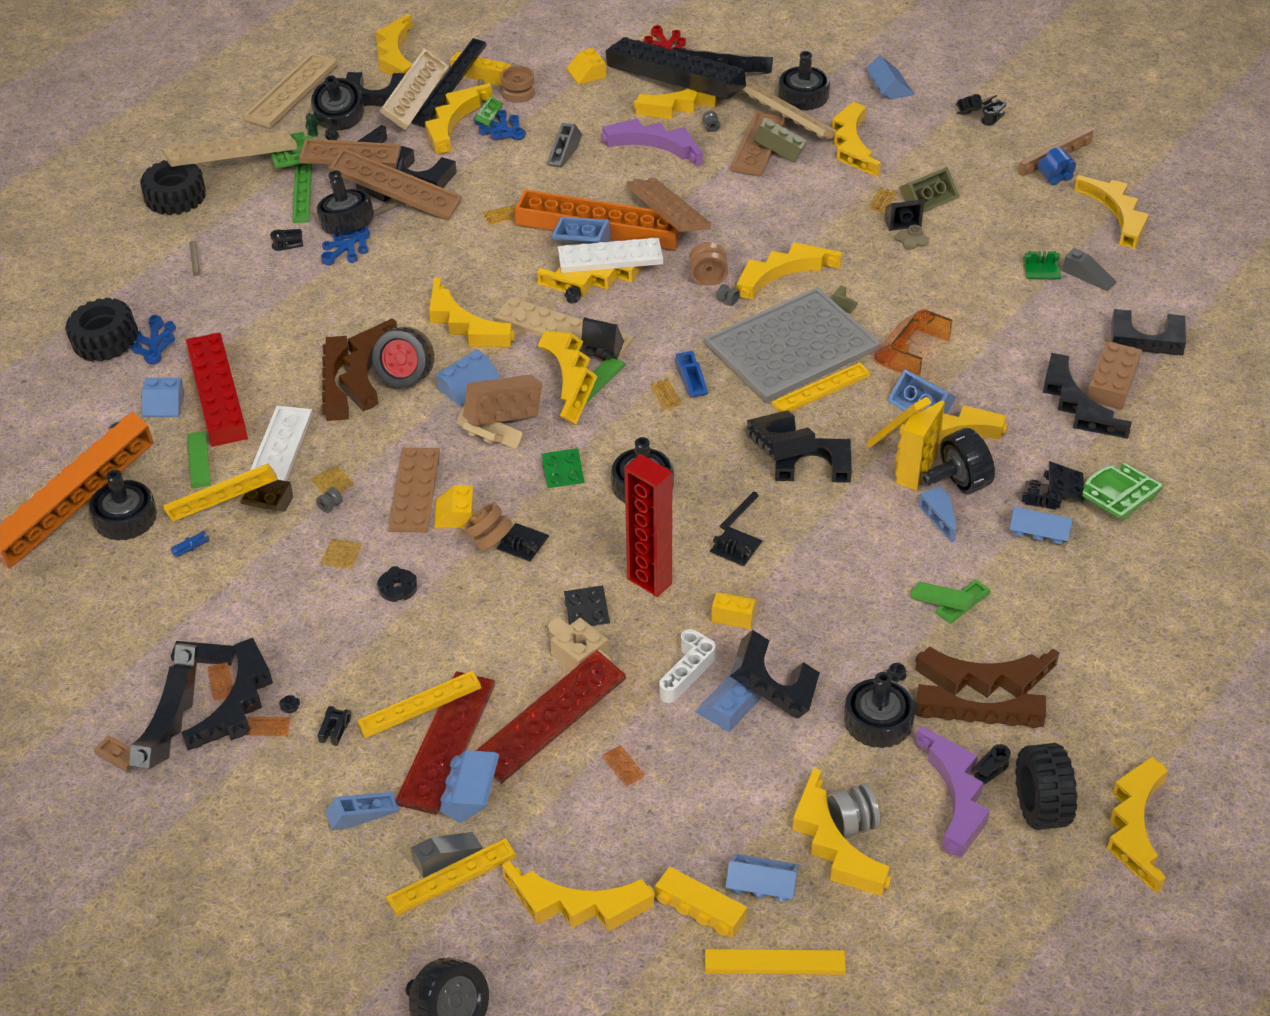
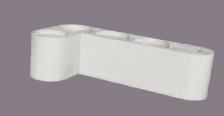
(698, 656)

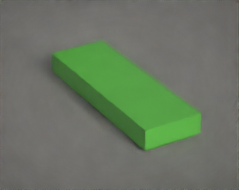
(489, 111)
(942, 596)
(951, 614)

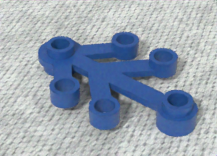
(516, 132)
(361, 235)
(154, 354)

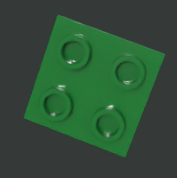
(1042, 266)
(562, 468)

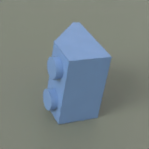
(162, 397)

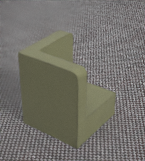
(844, 302)

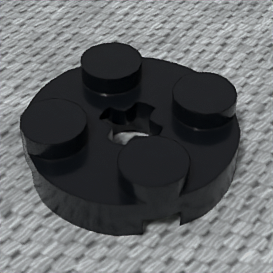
(396, 575)

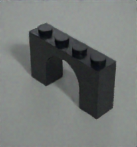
(375, 97)
(438, 175)
(1169, 342)
(778, 435)
(835, 451)
(751, 672)

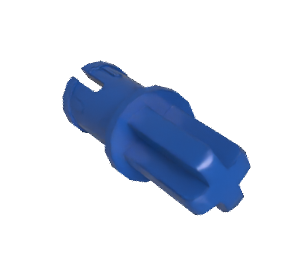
(189, 544)

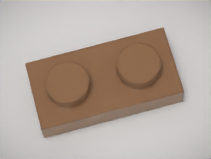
(114, 752)

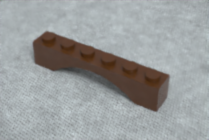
(335, 400)
(1023, 710)

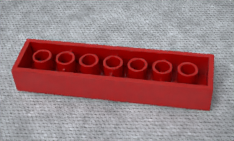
(216, 389)
(648, 524)

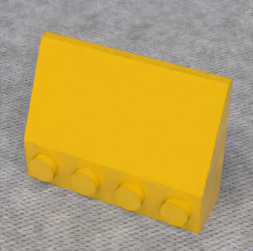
(919, 445)

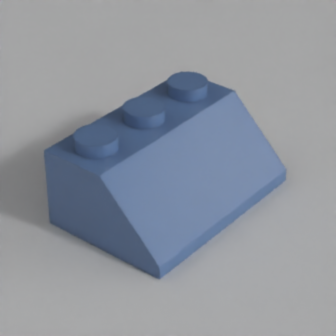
(889, 79)
(581, 231)
(471, 368)
(914, 388)
(1040, 525)
(728, 704)
(468, 784)
(762, 877)

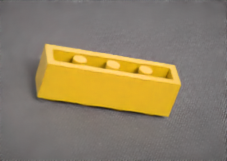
(484, 69)
(700, 902)

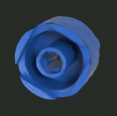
(1057, 166)

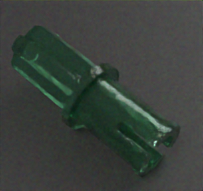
(311, 125)

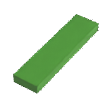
(605, 373)
(198, 459)

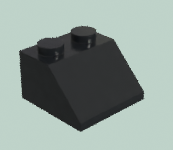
(904, 214)
(601, 338)

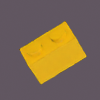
(587, 66)
(454, 507)
(734, 609)

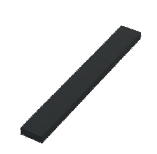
(449, 82)

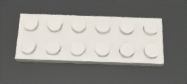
(610, 255)
(283, 439)

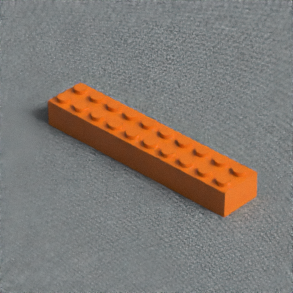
(626, 222)
(72, 488)

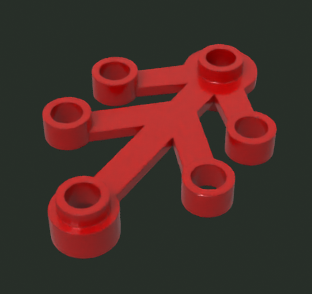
(657, 31)

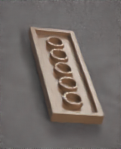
(325, 151)
(751, 155)
(414, 490)

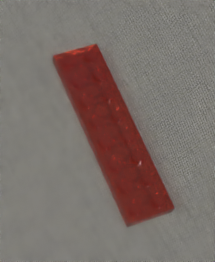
(552, 714)
(445, 739)

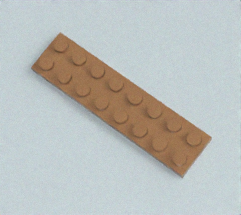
(396, 184)
(668, 205)

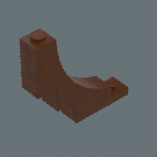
(358, 364)
(1013, 676)

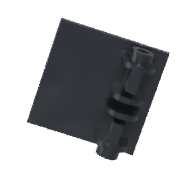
(972, 102)
(1065, 481)
(1035, 488)
(522, 542)
(735, 546)
(587, 604)

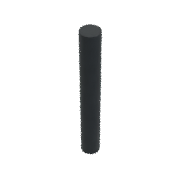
(739, 510)

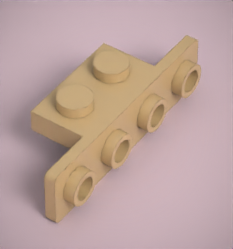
(493, 432)

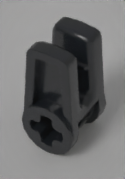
(993, 112)
(287, 238)
(334, 719)
(993, 763)

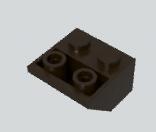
(272, 496)

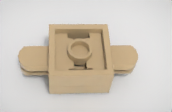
(569, 642)

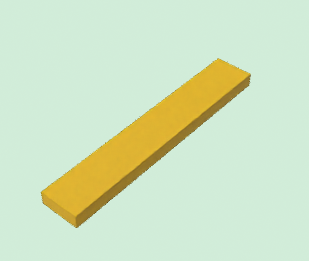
(821, 388)
(898, 421)
(220, 492)
(419, 704)
(450, 877)
(775, 961)

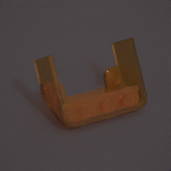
(894, 350)

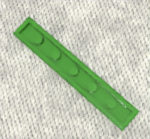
(302, 193)

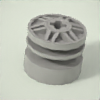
(854, 810)

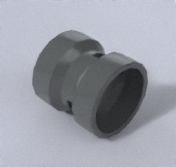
(711, 121)
(726, 294)
(330, 499)

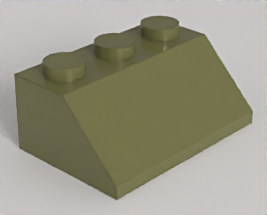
(780, 140)
(933, 188)

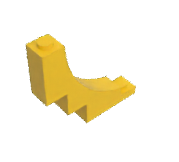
(389, 43)
(666, 104)
(458, 106)
(850, 147)
(800, 258)
(585, 279)
(479, 331)
(576, 377)
(984, 422)
(1131, 841)
(849, 864)
(547, 899)

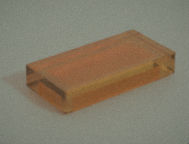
(220, 680)
(268, 726)
(623, 765)

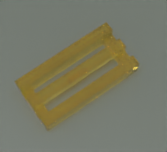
(876, 198)
(502, 215)
(654, 387)

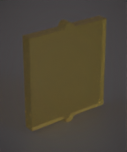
(332, 478)
(341, 553)

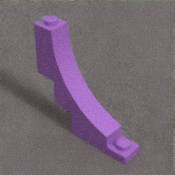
(633, 133)
(955, 767)

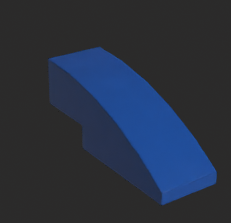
(691, 374)

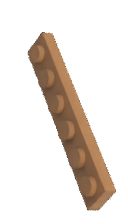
(1069, 144)

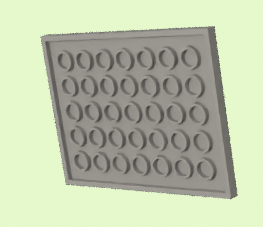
(792, 344)

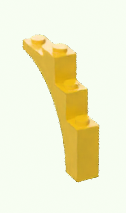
(1124, 207)

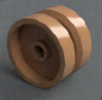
(517, 84)
(708, 263)
(487, 526)

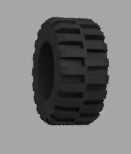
(172, 188)
(101, 329)
(1046, 786)

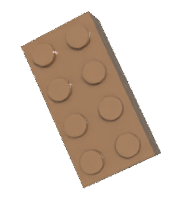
(1114, 375)
(502, 400)

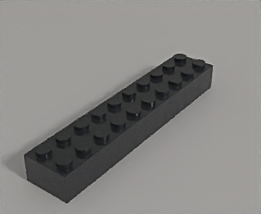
(676, 68)

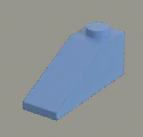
(938, 507)
(358, 809)

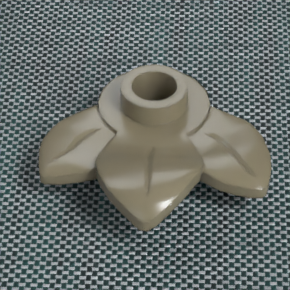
(912, 237)

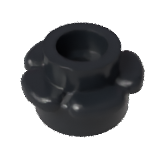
(331, 134)
(570, 291)
(897, 668)
(289, 707)

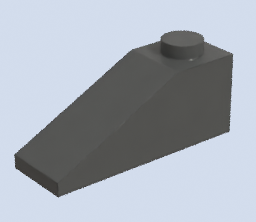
(564, 145)
(1087, 269)
(443, 851)

